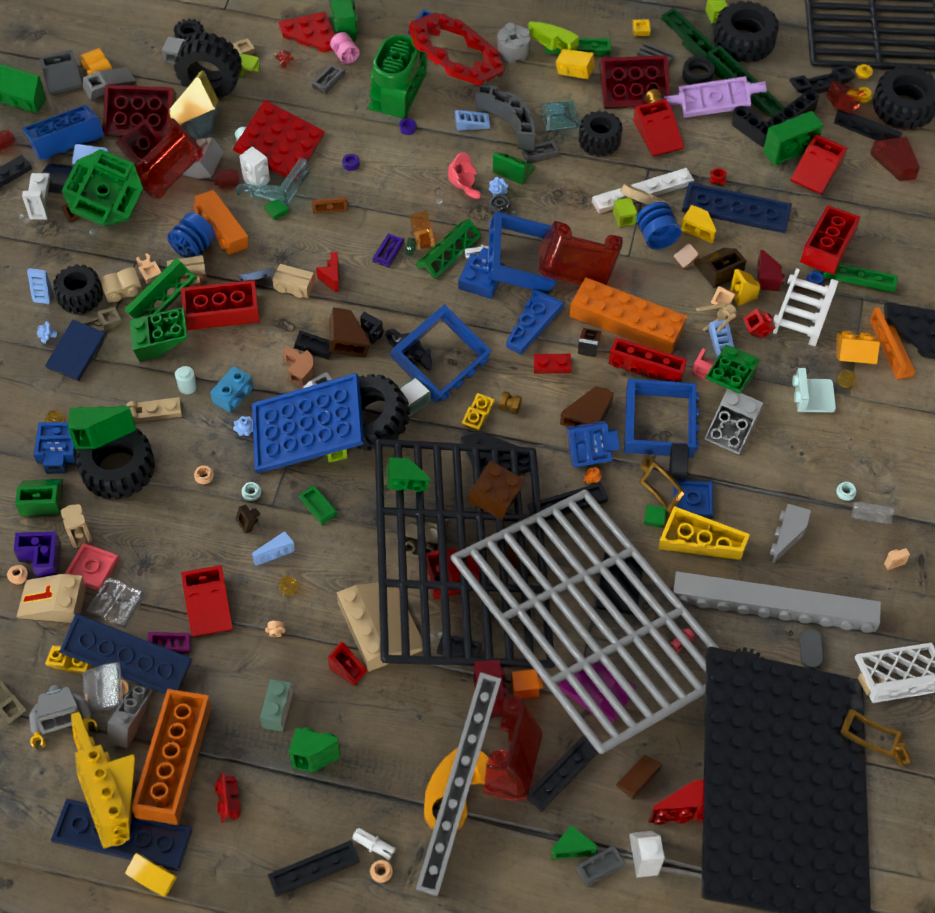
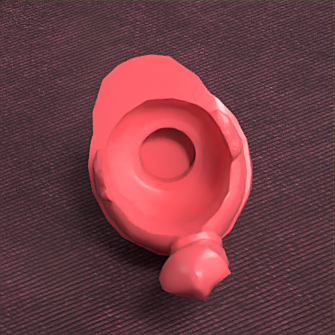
(462, 175)

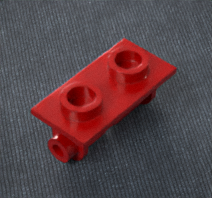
(226, 806)

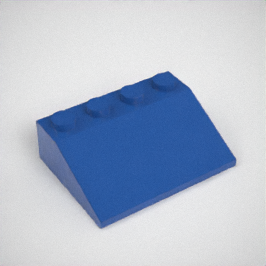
(63, 132)

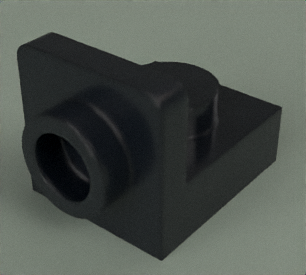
(372, 326)

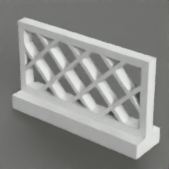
(909, 685)

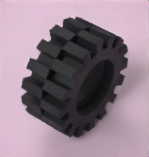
(187, 27)

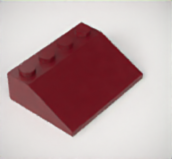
(628, 79)
(129, 105)

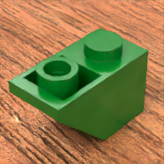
(406, 475)

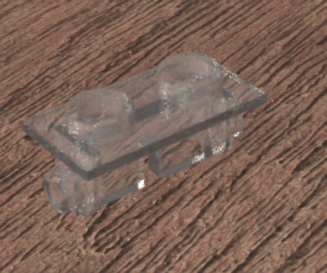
(872, 513)

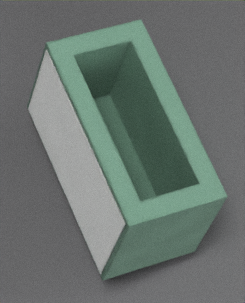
(416, 394)
(276, 705)

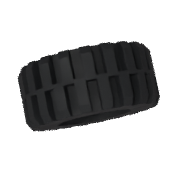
(746, 17)
(212, 50)
(900, 111)
(395, 413)
(119, 481)

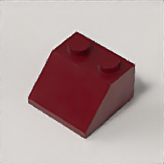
(138, 141)

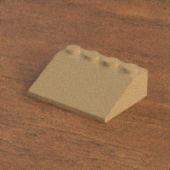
(361, 612)

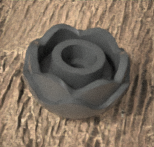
(499, 203)

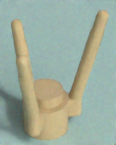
(726, 312)

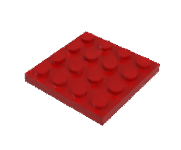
(279, 137)

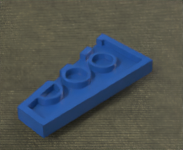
(536, 317)

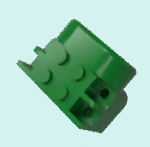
(396, 76)

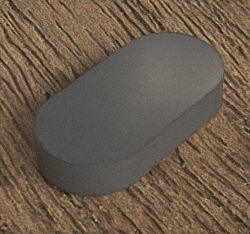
(811, 649)

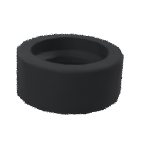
(701, 63)
(678, 461)

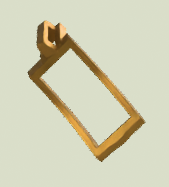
(650, 463)
(897, 745)

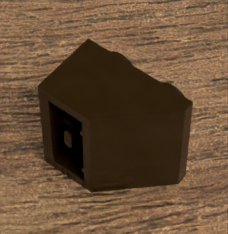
(720, 265)

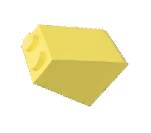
(195, 100)

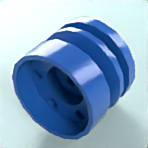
(658, 225)
(191, 235)

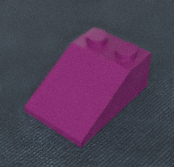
(595, 693)

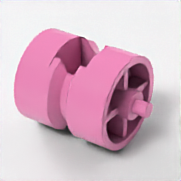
(344, 48)

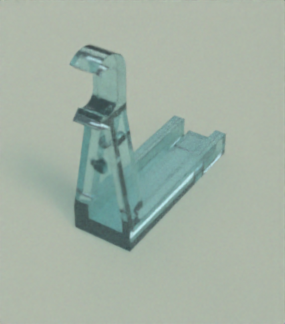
(285, 191)

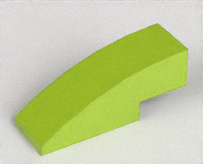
(553, 36)

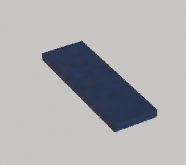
(738, 207)
(138, 658)
(157, 841)

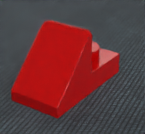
(330, 274)

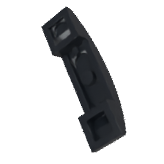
(822, 83)

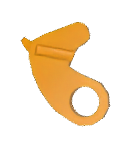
(438, 782)

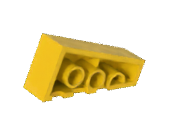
(701, 536)

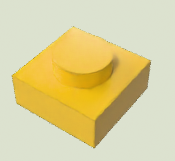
(641, 27)

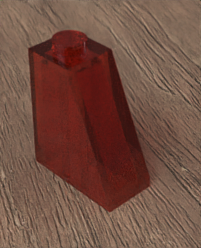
(844, 97)
(896, 157)

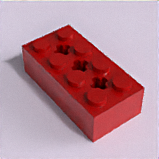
(830, 239)
(220, 305)

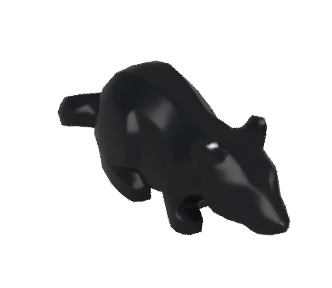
(415, 353)

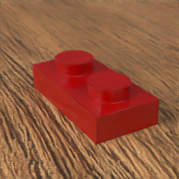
(552, 363)

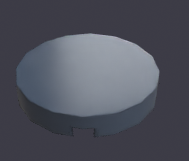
(257, 274)

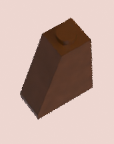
(346, 334)
(589, 408)

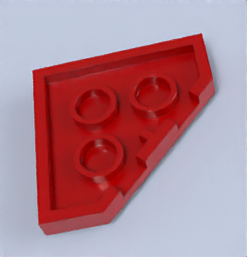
(309, 31)

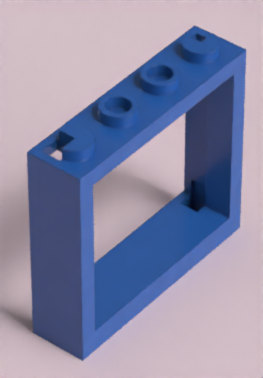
(510, 275)
(459, 328)
(662, 389)

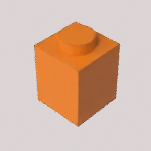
(526, 683)

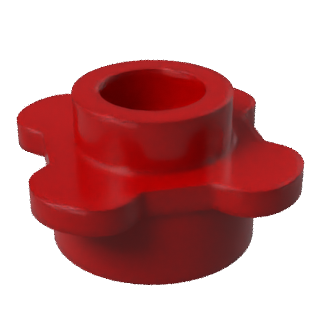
(718, 176)

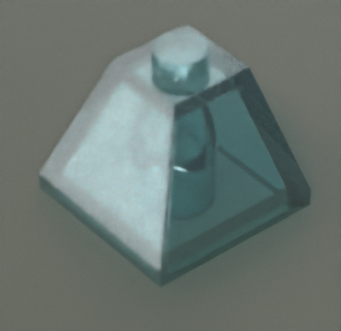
(560, 115)
(202, 125)

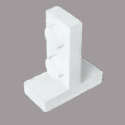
(36, 196)

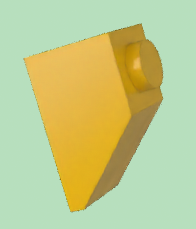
(699, 224)
(745, 287)

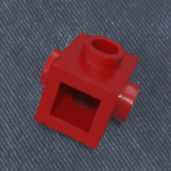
(759, 323)

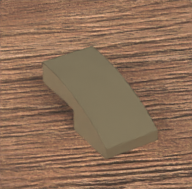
(105, 320)
(9, 705)

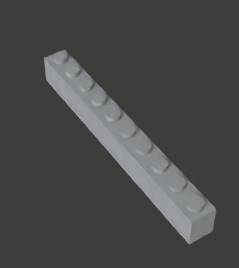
(777, 602)
(458, 785)

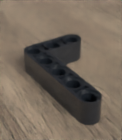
(757, 128)

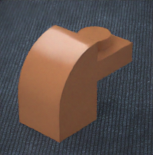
(301, 366)

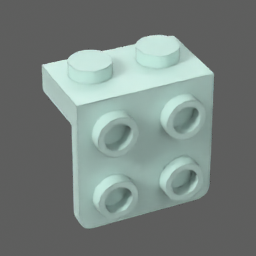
(813, 394)

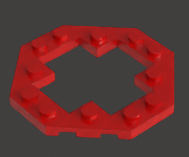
(480, 71)

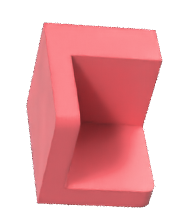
(702, 365)

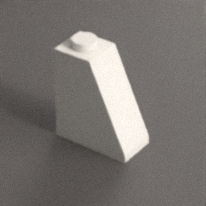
(646, 853)

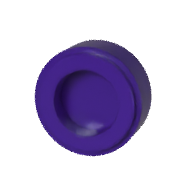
(407, 126)
(351, 162)

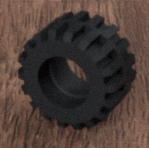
(600, 133)
(75, 278)

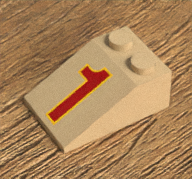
(52, 598)

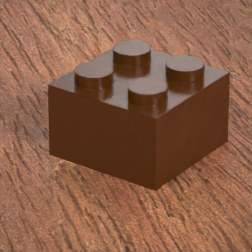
(496, 490)

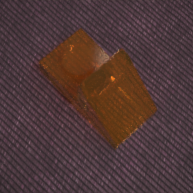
(421, 230)

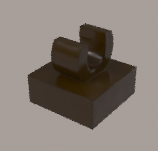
(247, 518)

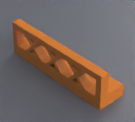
(891, 346)

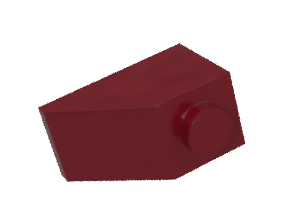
(769, 272)

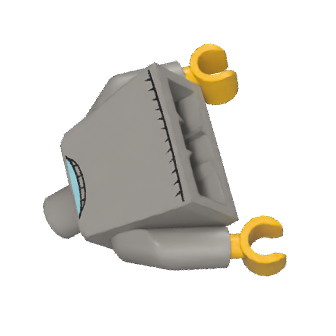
(55, 712)

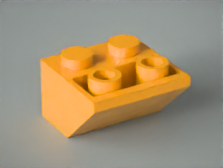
(857, 348)

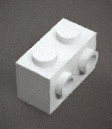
(254, 167)

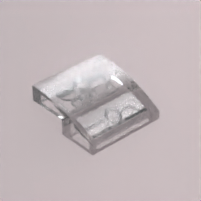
(116, 603)
(103, 687)

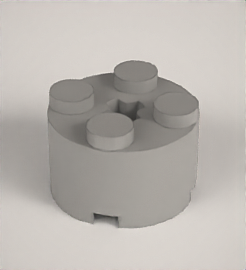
(513, 43)

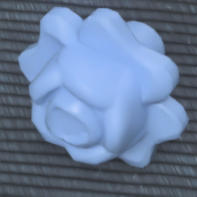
(498, 186)
(45, 332)
(243, 426)

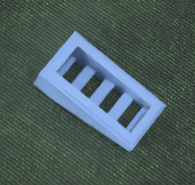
(462, 120)
(40, 288)
(713, 326)
(277, 547)

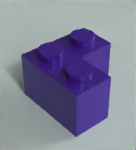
(41, 549)

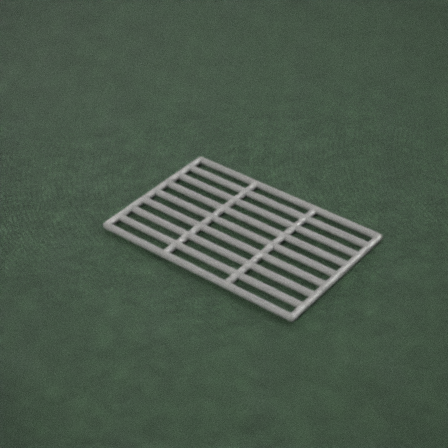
(599, 653)

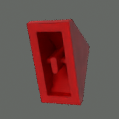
(346, 664)

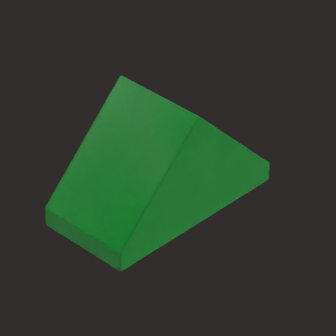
(573, 845)

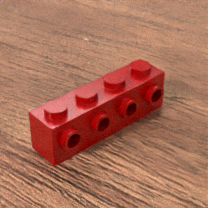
(647, 361)

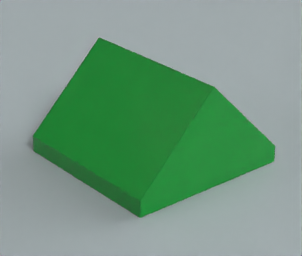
(511, 167)

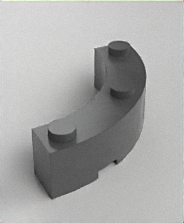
(510, 109)

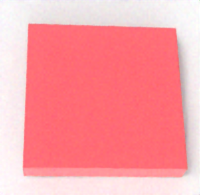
(93, 565)

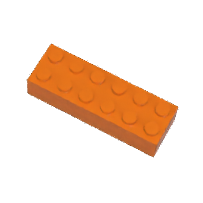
(628, 316)
(172, 757)

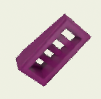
(160, 637)

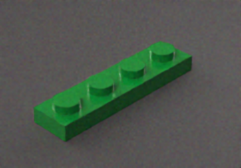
(592, 45)
(864, 277)

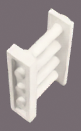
(817, 318)

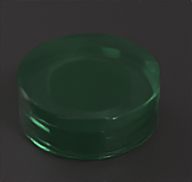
(410, 247)

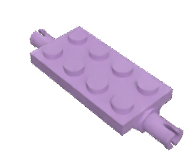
(715, 96)

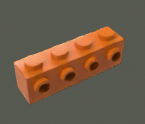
(227, 229)

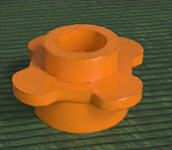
(592, 476)

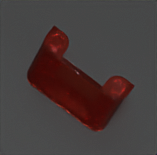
(168, 160)
(575, 258)
(511, 772)

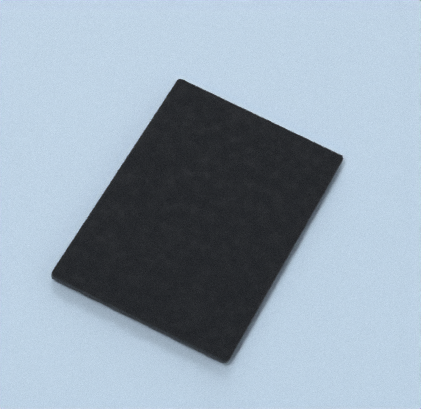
(783, 788)

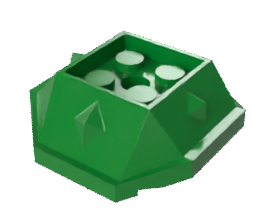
(104, 172)

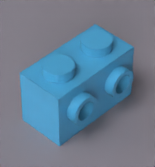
(232, 389)

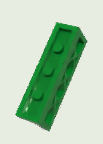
(444, 244)
(158, 290)

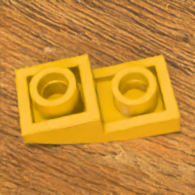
(478, 412)
(65, 663)
(150, 875)

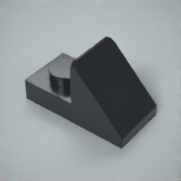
(589, 342)

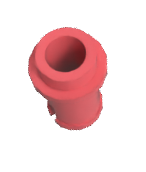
(676, 644)

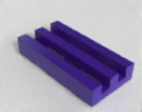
(388, 262)

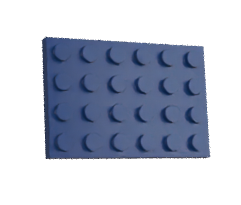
(307, 423)

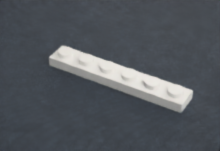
(654, 186)

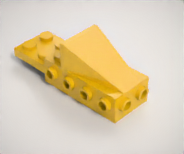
(105, 784)

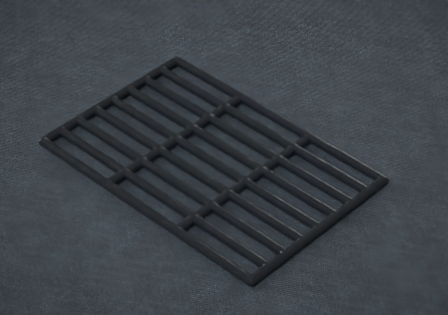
(874, 30)
(423, 583)

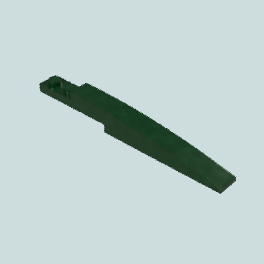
(725, 65)

